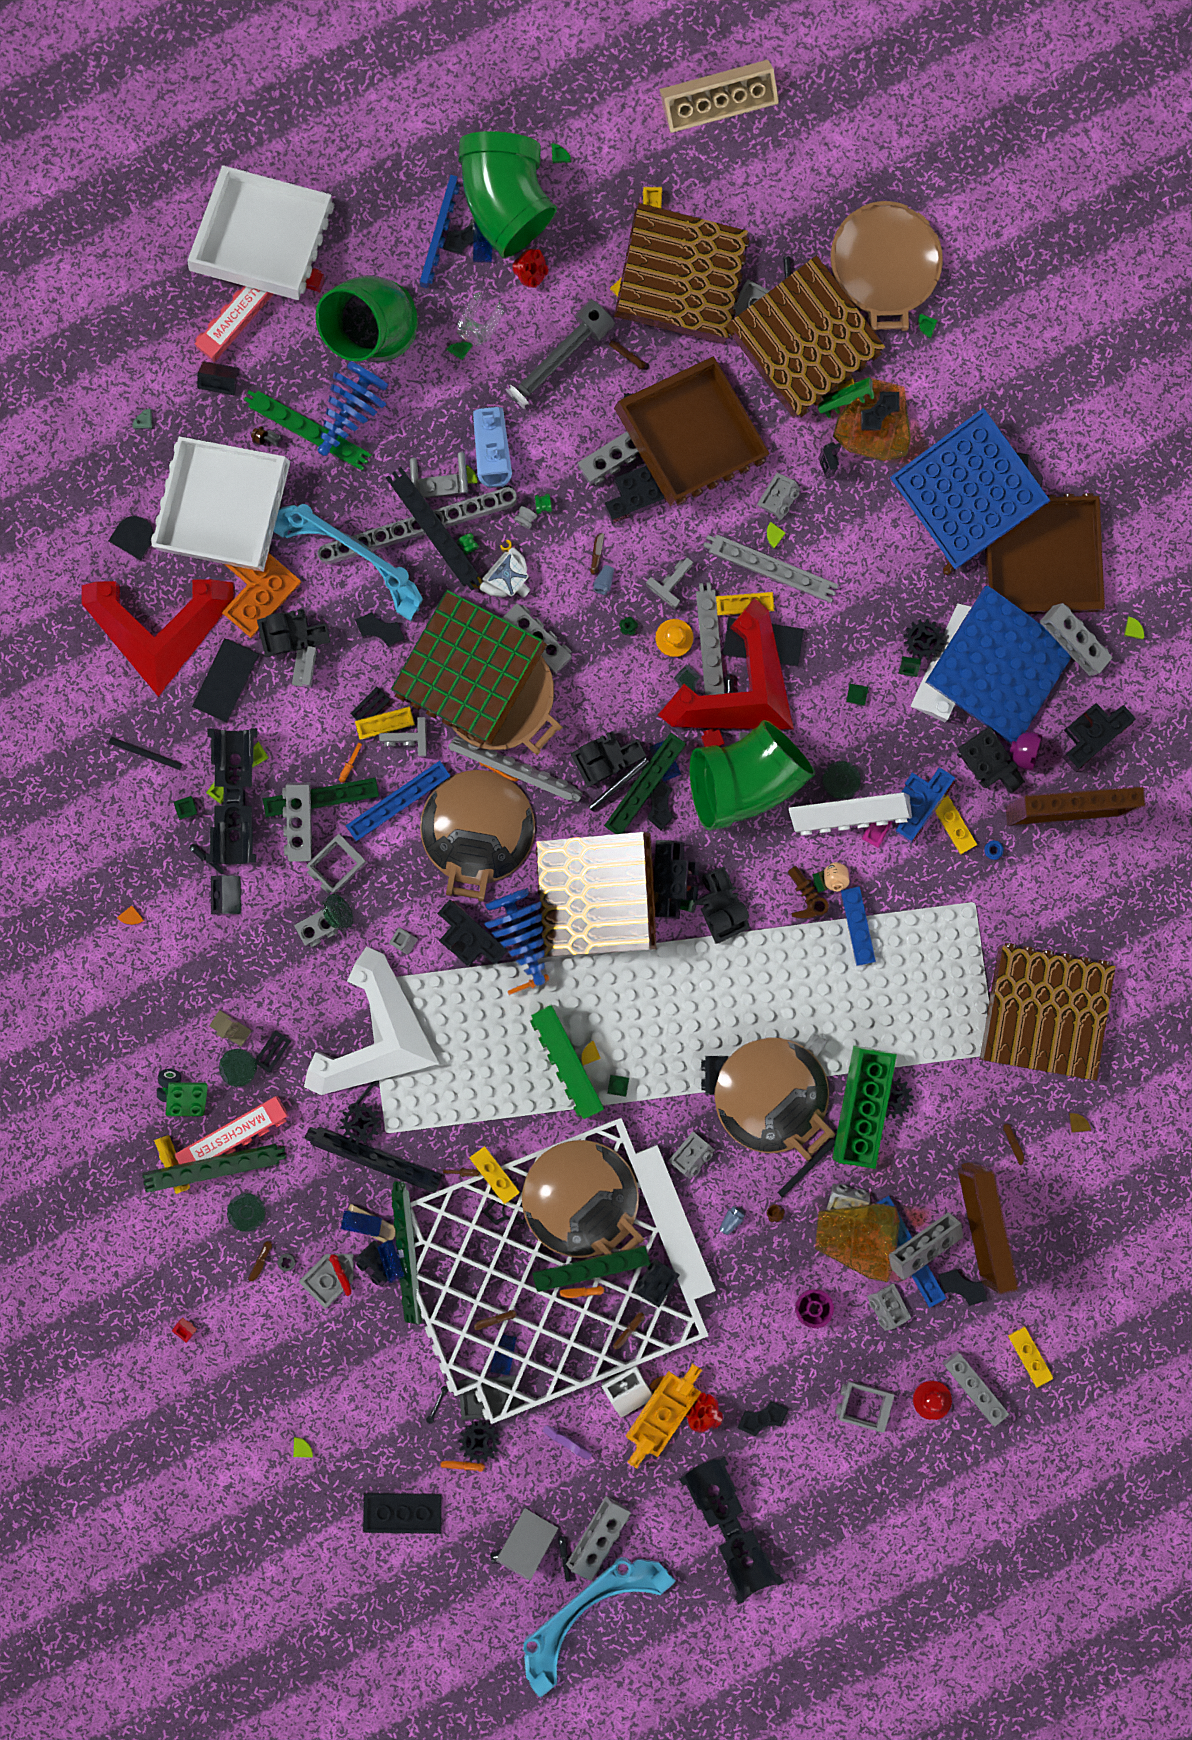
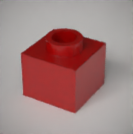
(315, 281)
(712, 738)

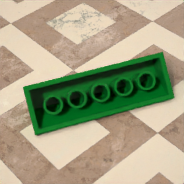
(569, 1066)
(864, 1107)

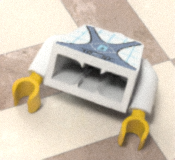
(506, 575)

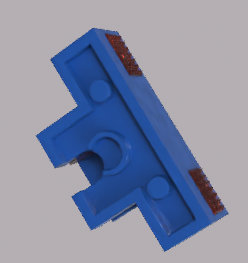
(924, 801)

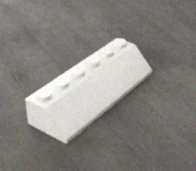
(927, 698)
(851, 813)

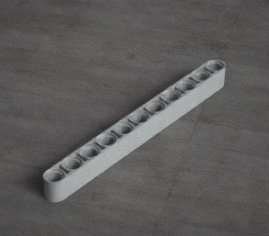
(407, 524)

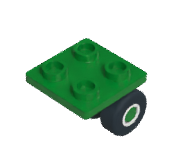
(181, 1098)

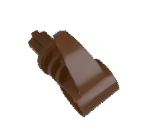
(809, 893)

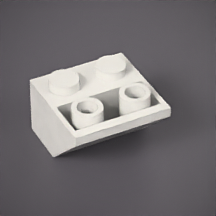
(627, 1390)

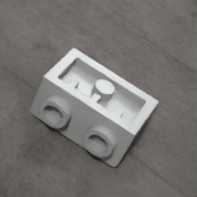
(779, 496)
(304, 667)
(691, 1155)
(844, 1197)
(889, 1307)

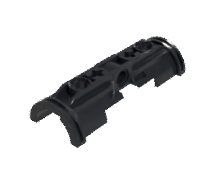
(223, 746)
(744, 1579)

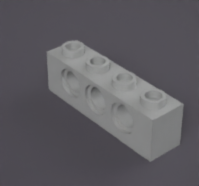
(588, 464)
(1066, 637)
(554, 662)
(303, 792)
(926, 1246)
(975, 1388)
(598, 1528)

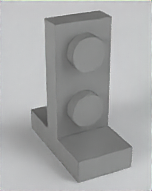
(669, 583)
(408, 739)

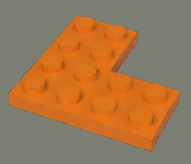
(261, 595)

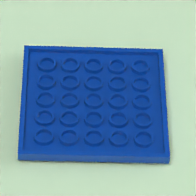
(969, 488)
(999, 665)

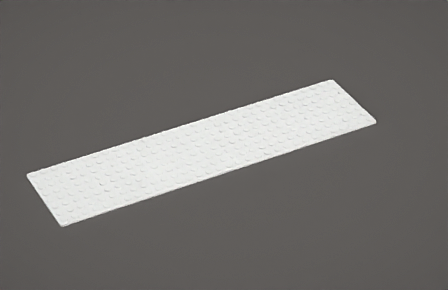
(687, 1001)

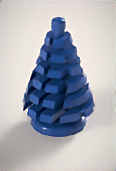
(352, 400)
(522, 936)

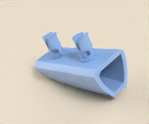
(492, 447)

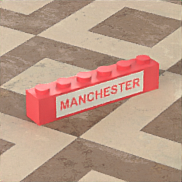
(231, 321)
(236, 1132)

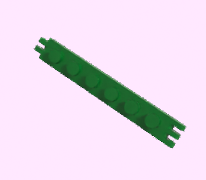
(304, 428)

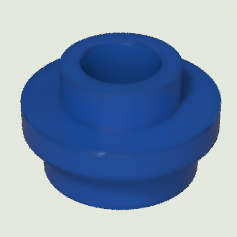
(998, 845)

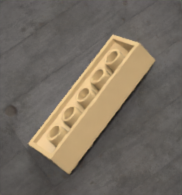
(719, 96)

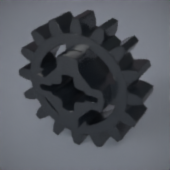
(917, 642)
(904, 1092)
(358, 1114)
(485, 1448)

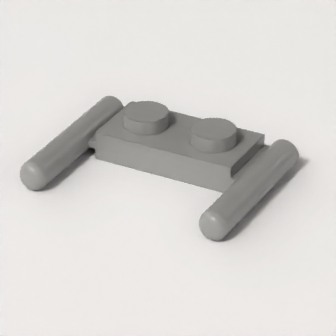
(441, 485)

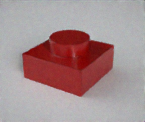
(184, 1330)

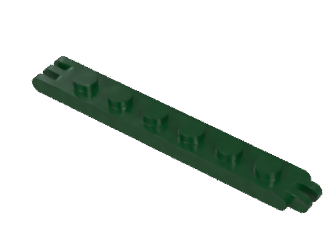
(213, 1167)
(405, 1242)

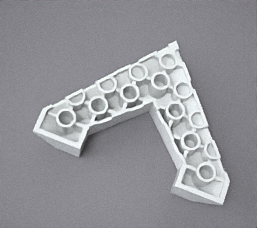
(403, 1042)

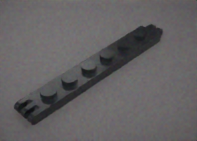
(434, 529)
(374, 1159)

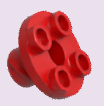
(530, 268)
(932, 1400)
(704, 1413)

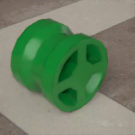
(543, 503)
(467, 544)

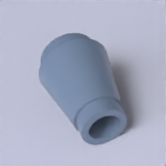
(604, 580)
(731, 1220)

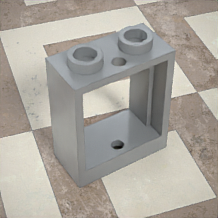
(326, 885)
(884, 1411)

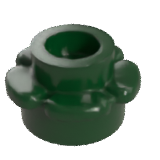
(623, 625)

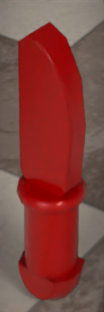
(340, 1274)

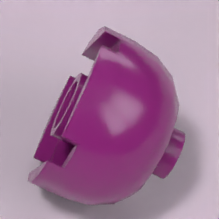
(1026, 750)
(814, 1308)

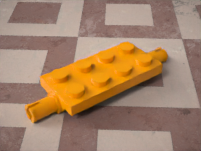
(663, 1414)

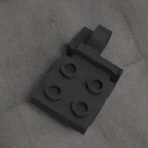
(288, 631)
(604, 756)
(988, 761)
(722, 909)

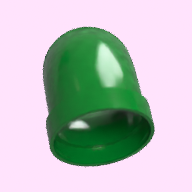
(504, 188)
(392, 309)
(746, 776)

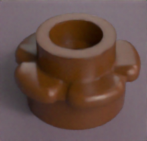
(256, 435)
(775, 1213)

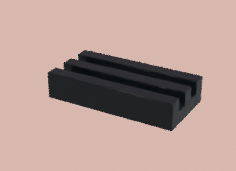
(381, 695)
(265, 1048)

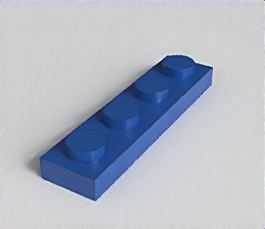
(857, 926)

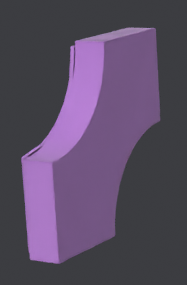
(566, 1441)

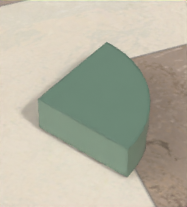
(143, 420)

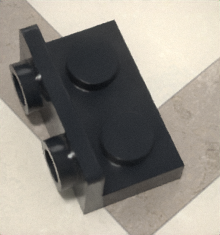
(829, 460)
(712, 1067)
(370, 1262)
(656, 1283)

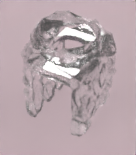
(476, 332)

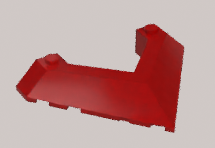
(160, 656)
(740, 710)

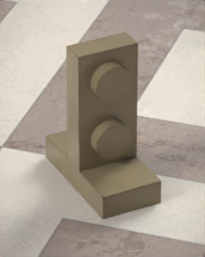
(230, 1028)

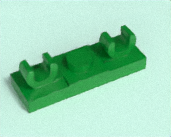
(846, 396)

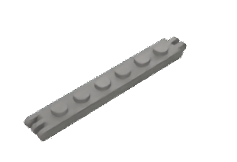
(771, 567)
(709, 640)
(518, 770)

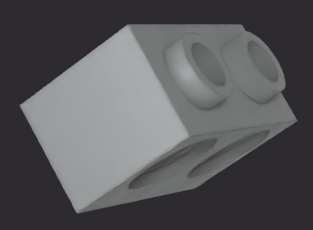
(315, 922)

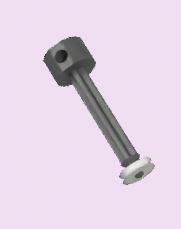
(587, 327)

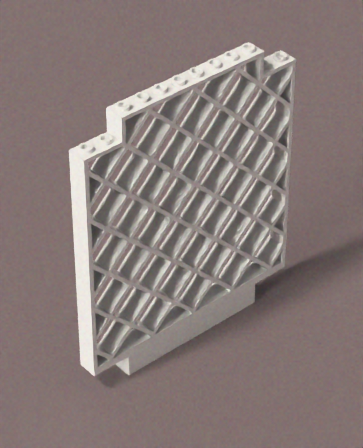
(675, 1235)

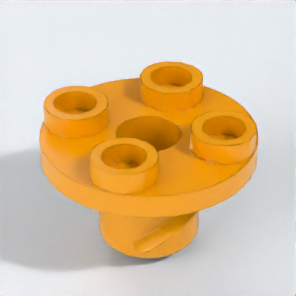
(674, 638)

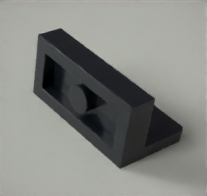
(217, 378)
(225, 894)

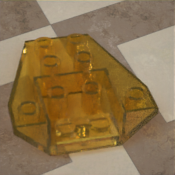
(884, 445)
(860, 1238)

